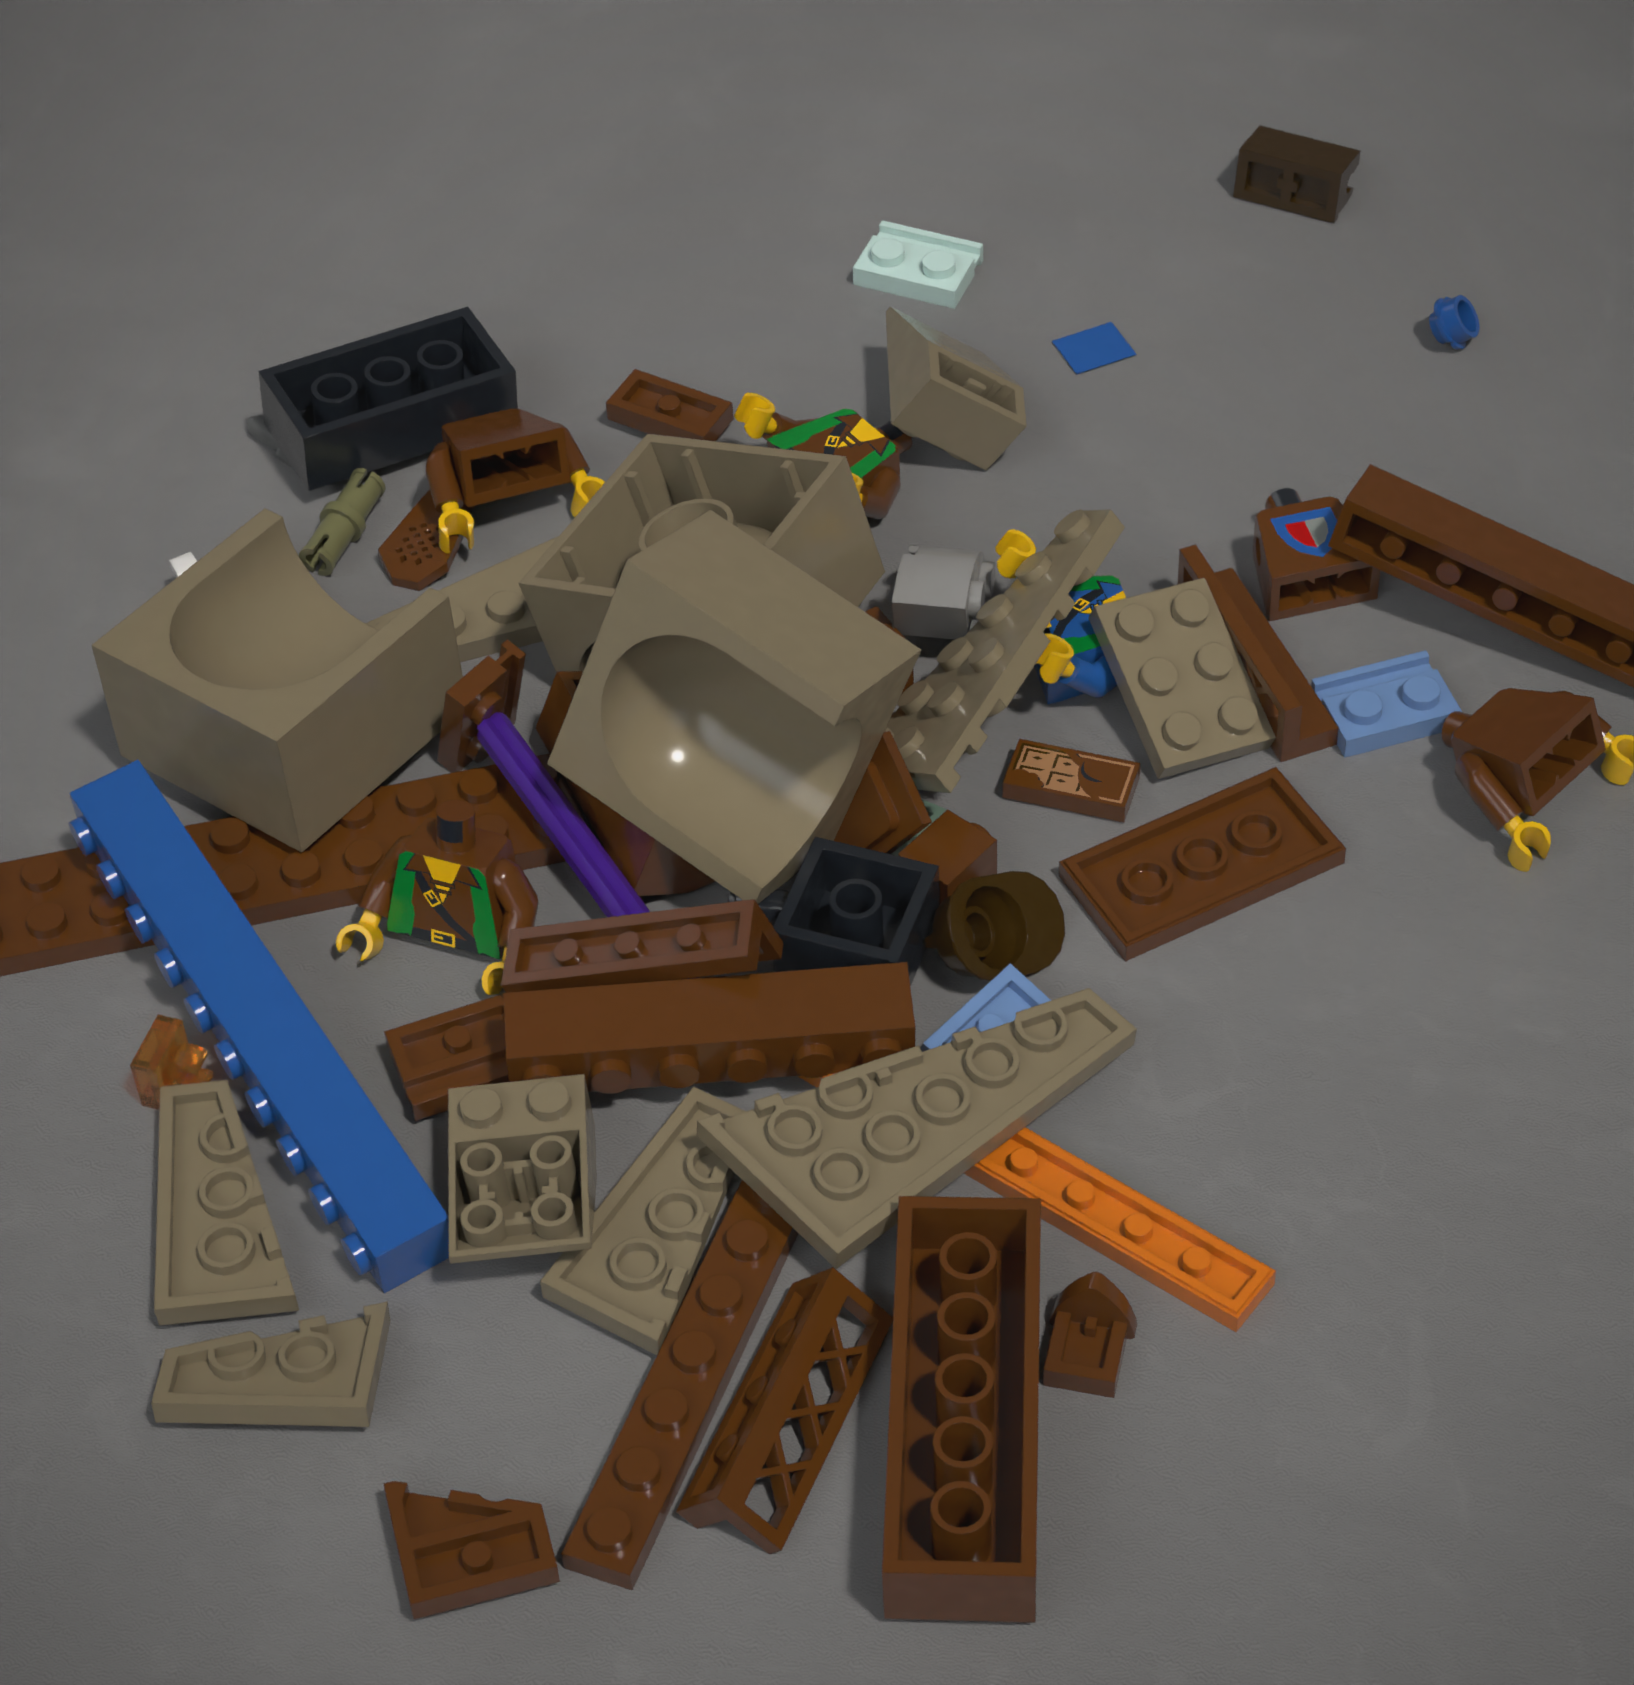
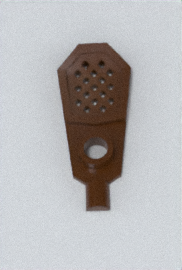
(413, 549)

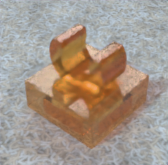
(167, 1060)

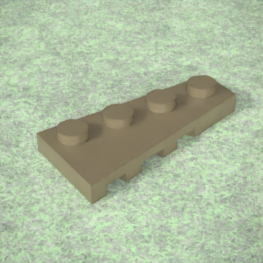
(489, 607)

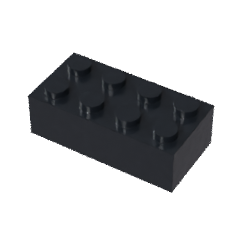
(384, 396)

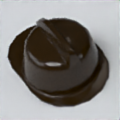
(998, 923)

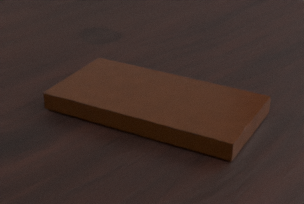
(1201, 863)

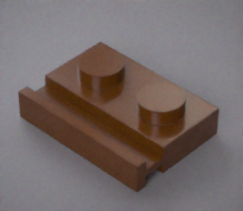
(478, 695)
(449, 1052)

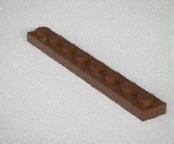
(680, 1394)

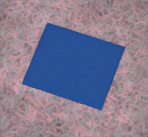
(1094, 347)

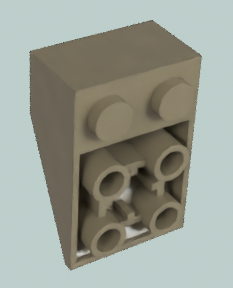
(950, 392)
(520, 1168)

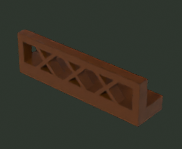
(1285, 694)
(641, 947)
(765, 1402)

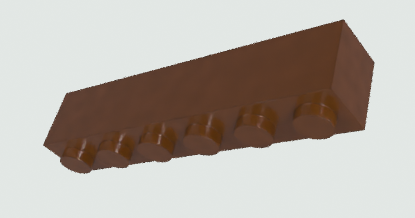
(1490, 571)
(711, 1027)

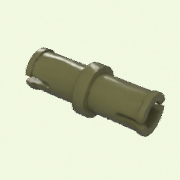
(342, 521)

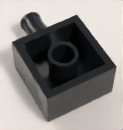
(853, 909)

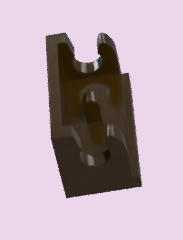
(1295, 173)

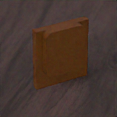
(886, 804)

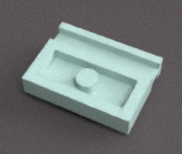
(918, 264)

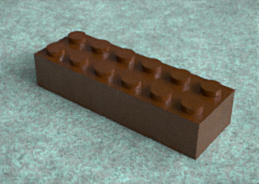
(963, 1411)

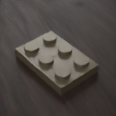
(1181, 678)

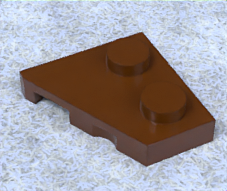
(468, 1548)

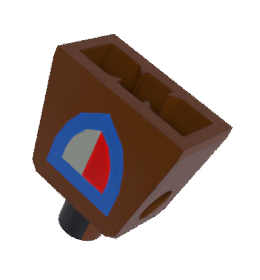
(1296, 564)

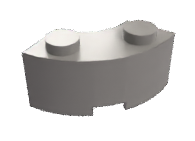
(940, 591)

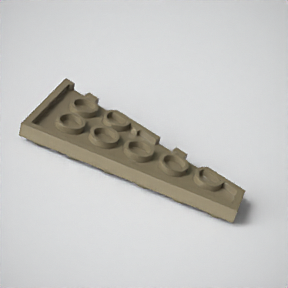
(988, 665)
(911, 1119)

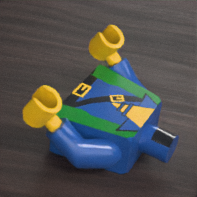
(1073, 659)

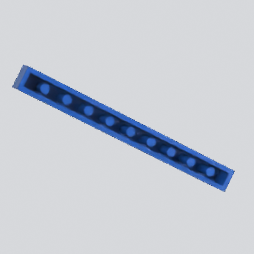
(261, 1029)

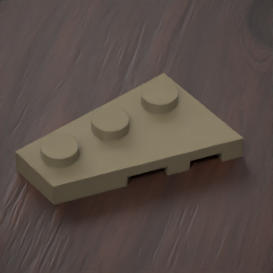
(292, 1378)

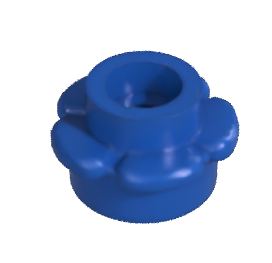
(1454, 321)

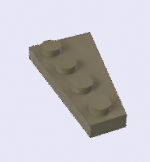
(212, 1218)
(648, 1232)

